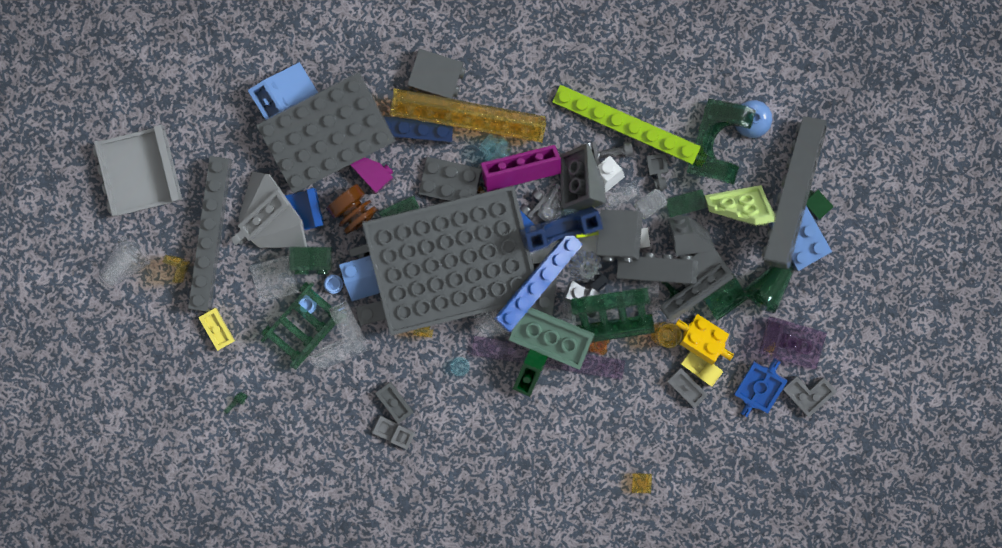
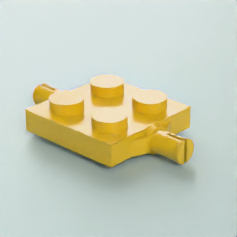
(704, 339)

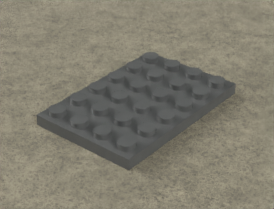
(326, 132)

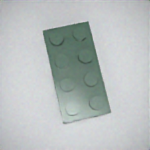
(552, 337)

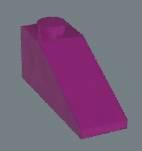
(373, 173)

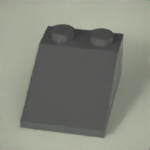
(581, 180)

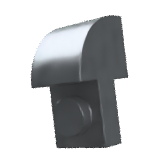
(576, 291)

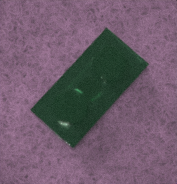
(686, 203)
(403, 206)

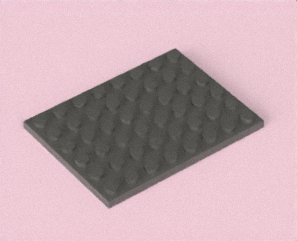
(449, 259)

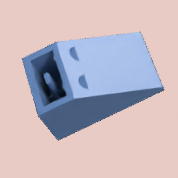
(282, 90)

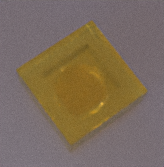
(425, 332)
(641, 483)

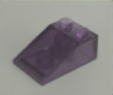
(792, 342)

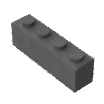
(660, 269)

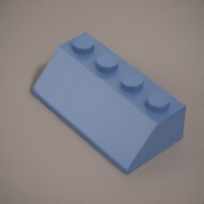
(360, 278)

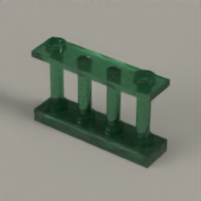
(615, 328)
(309, 342)

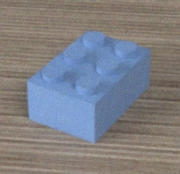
(809, 244)

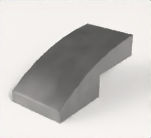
(393, 432)

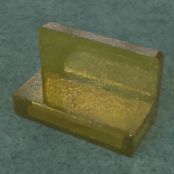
(181, 264)

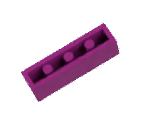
(521, 168)

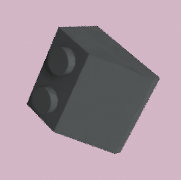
(689, 236)

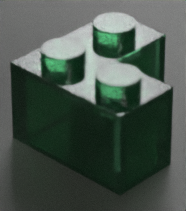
(310, 258)

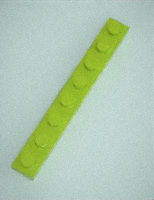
(626, 124)

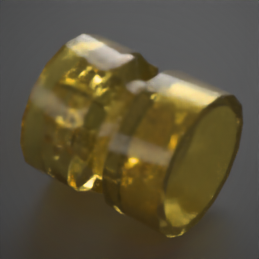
(666, 335)

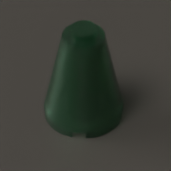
(769, 287)

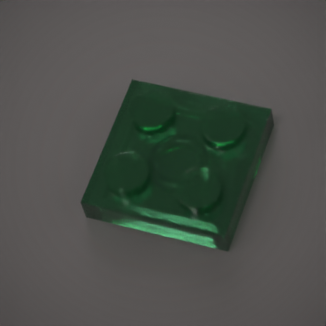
(725, 298)

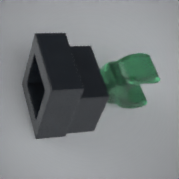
(599, 281)

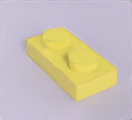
(216, 329)

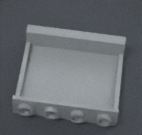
(137, 171)

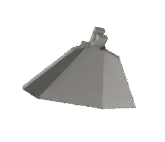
(268, 216)

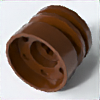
(351, 209)

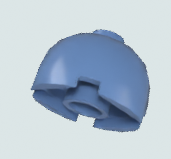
(761, 122)

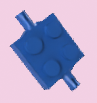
(760, 387)

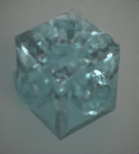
(495, 147)

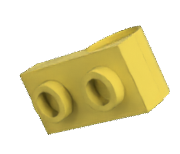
(701, 368)

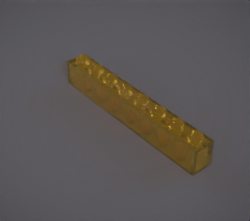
(468, 115)

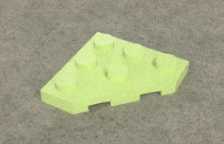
(742, 204)

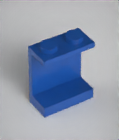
(307, 207)

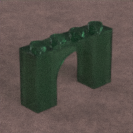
(715, 118)

